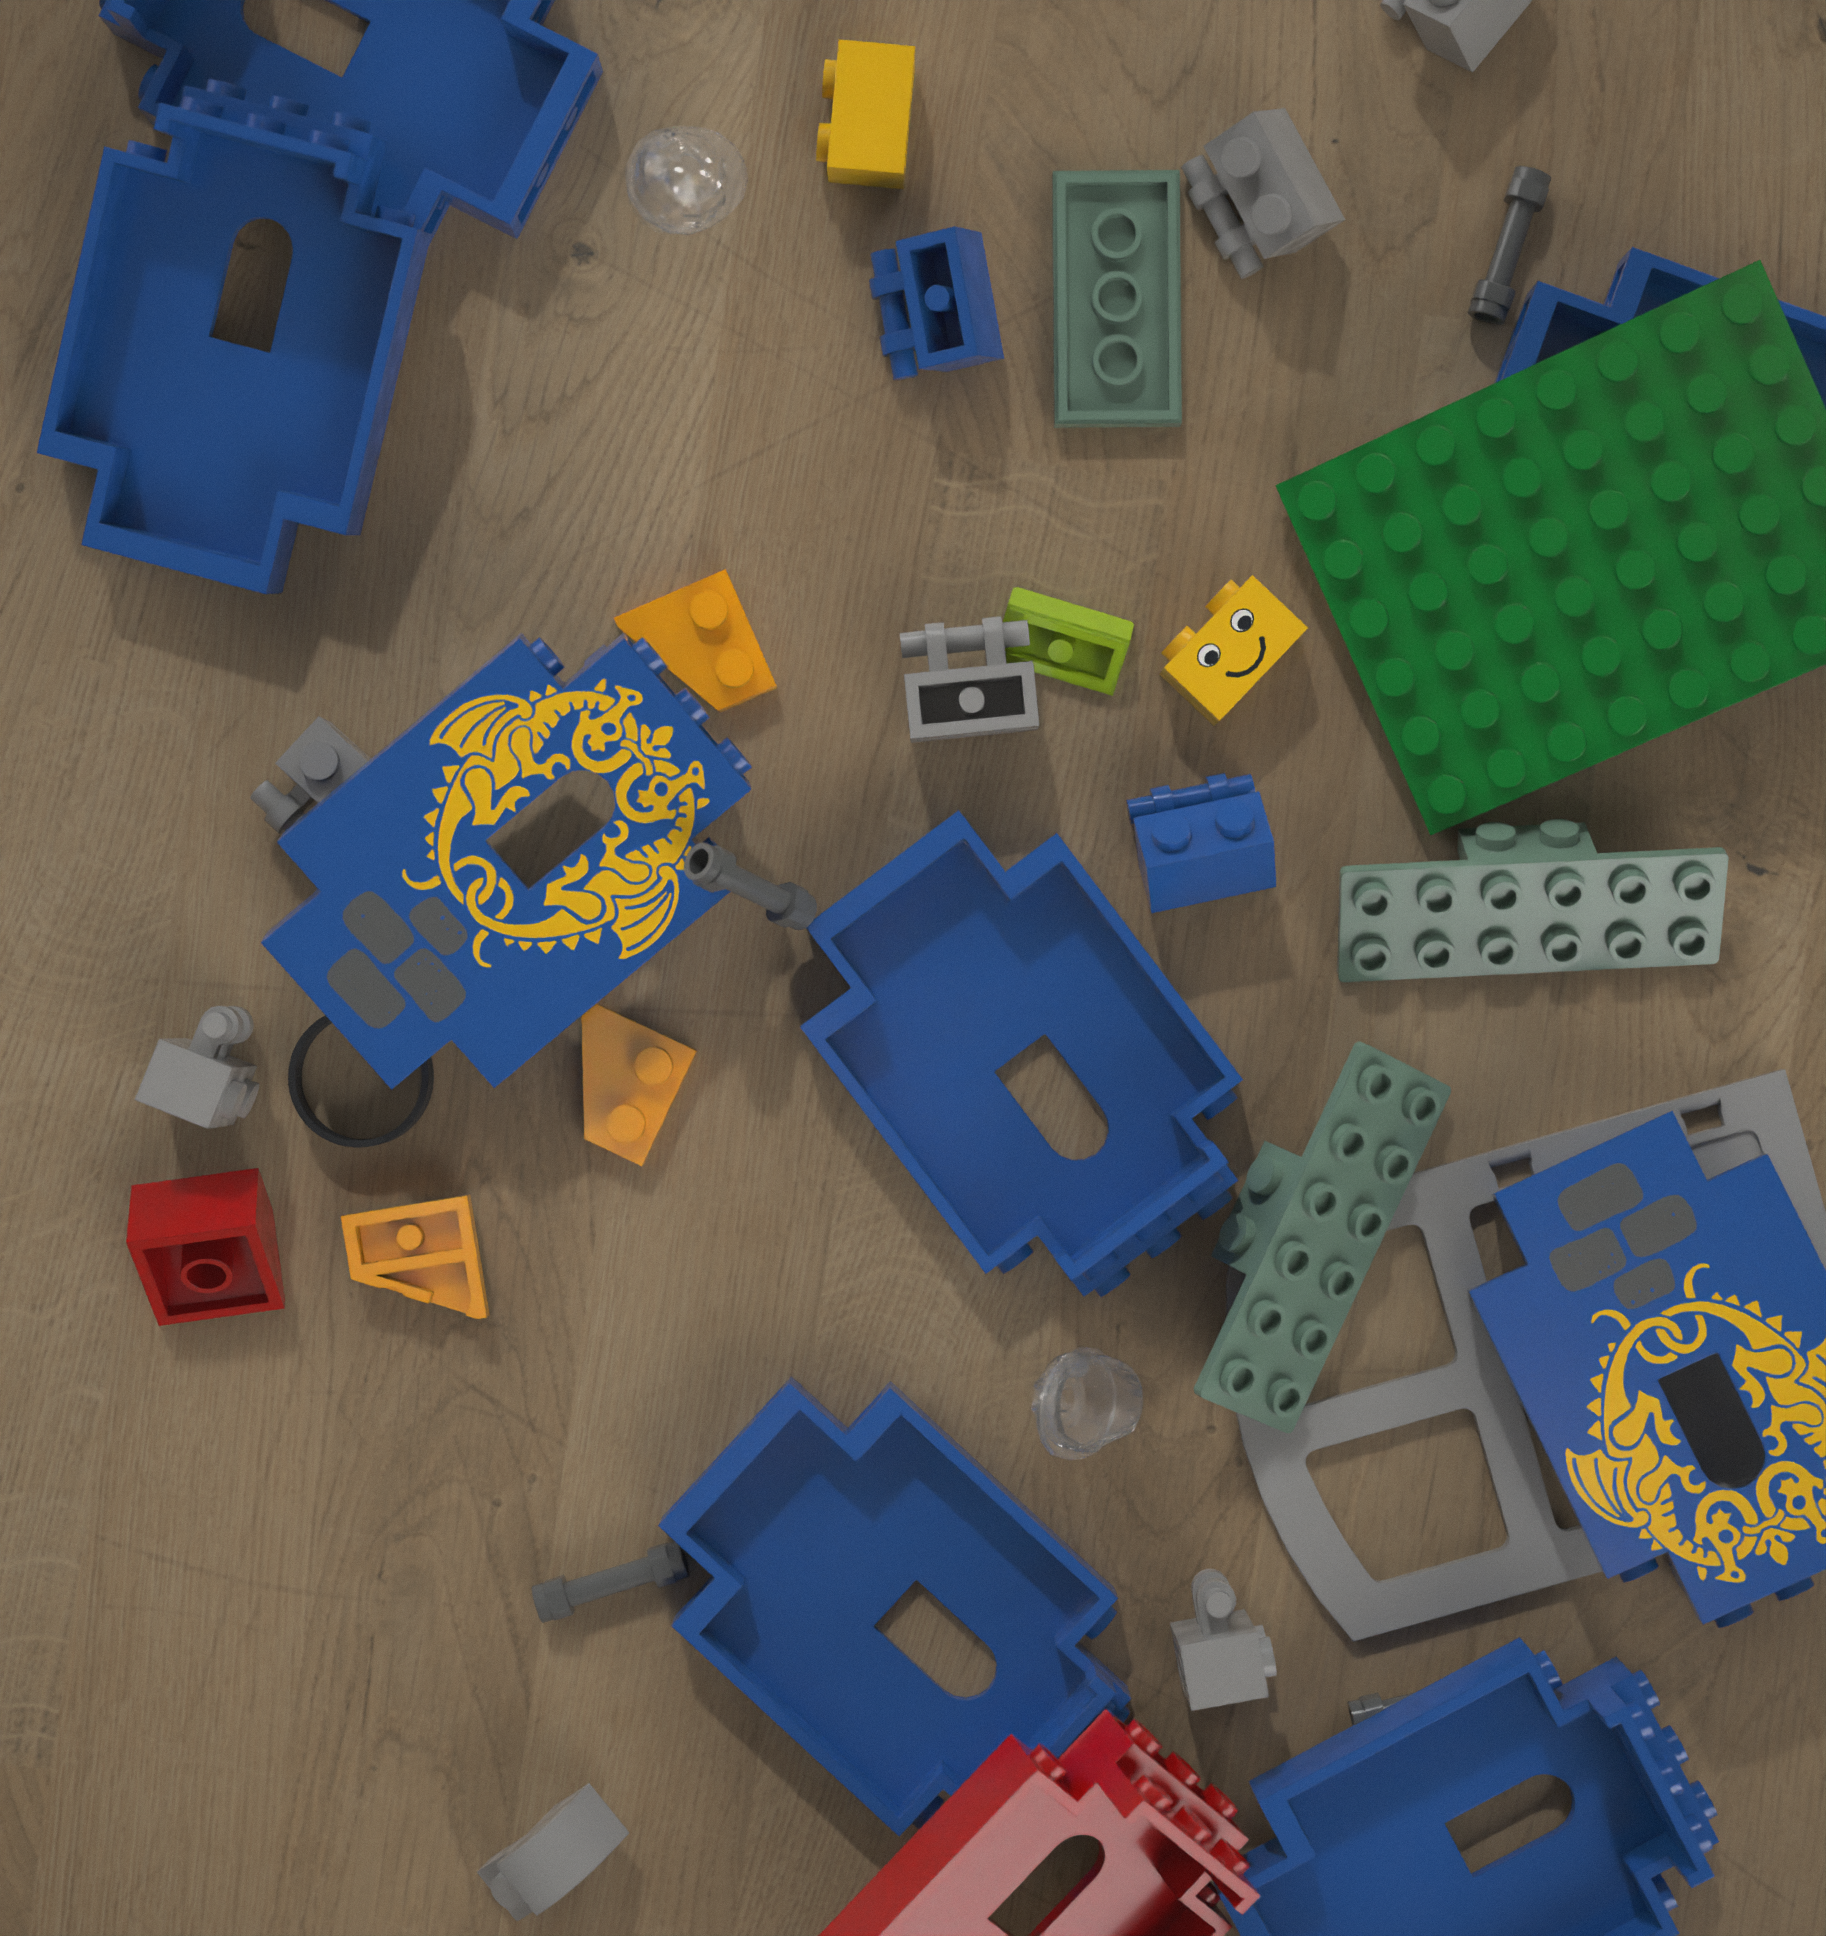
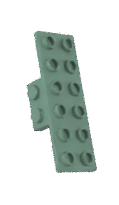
(1530, 906)
(1311, 1232)

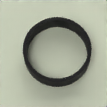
(309, 1118)

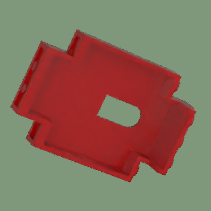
(1153, 1830)

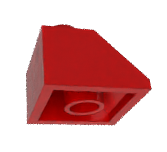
(206, 1246)

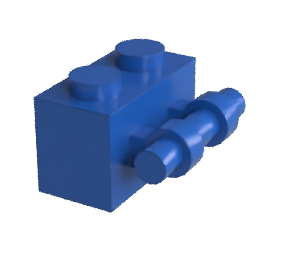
(946, 302)
(1202, 842)

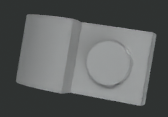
(554, 1854)

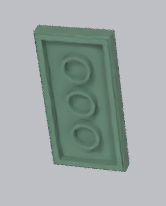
(1116, 298)

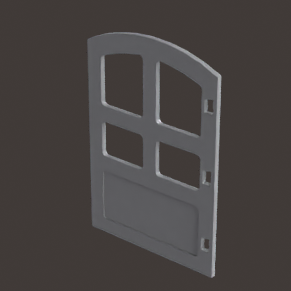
(1755, 1120)

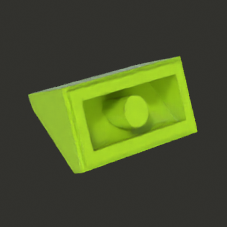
(1069, 640)

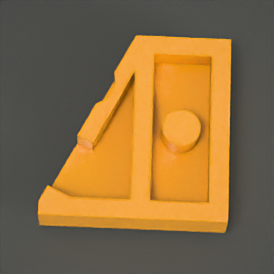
(704, 641)
(628, 1081)
(420, 1251)

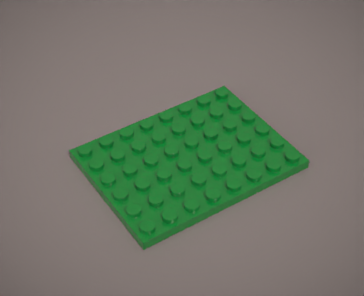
(1582, 549)

